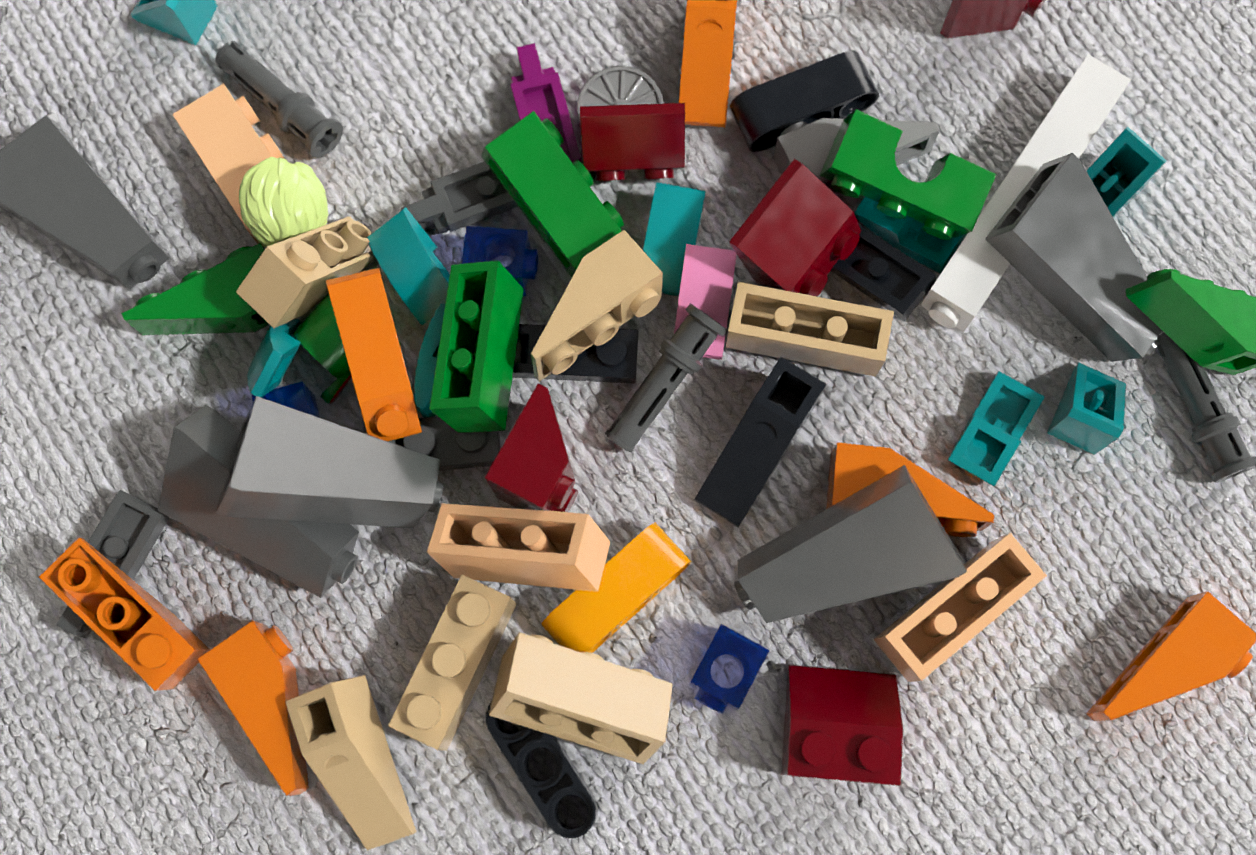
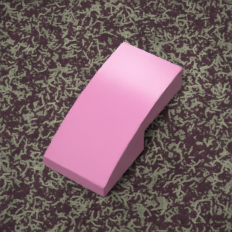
(708, 286)

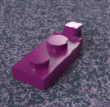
(542, 92)

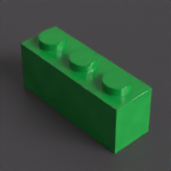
(552, 190)
(477, 347)

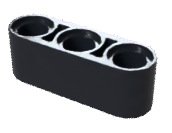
(806, 95)
(547, 793)

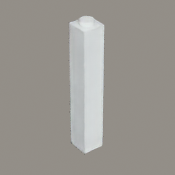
(1066, 129)

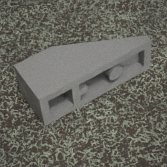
(813, 142)

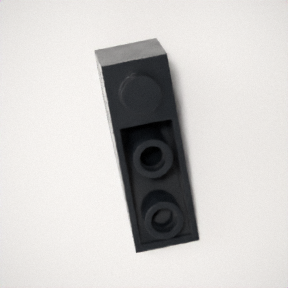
(760, 441)

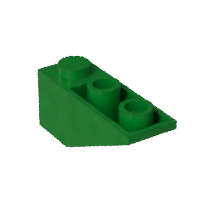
(202, 301)
(1202, 318)

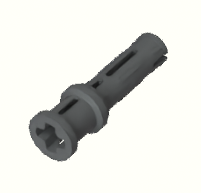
(292, 109)
(679, 357)
(1214, 426)

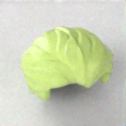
(281, 200)

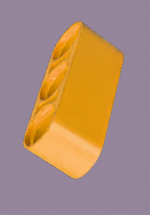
(626, 587)

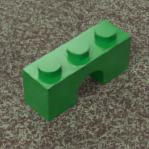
(866, 165)

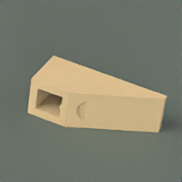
(294, 272)
(601, 296)
(352, 758)

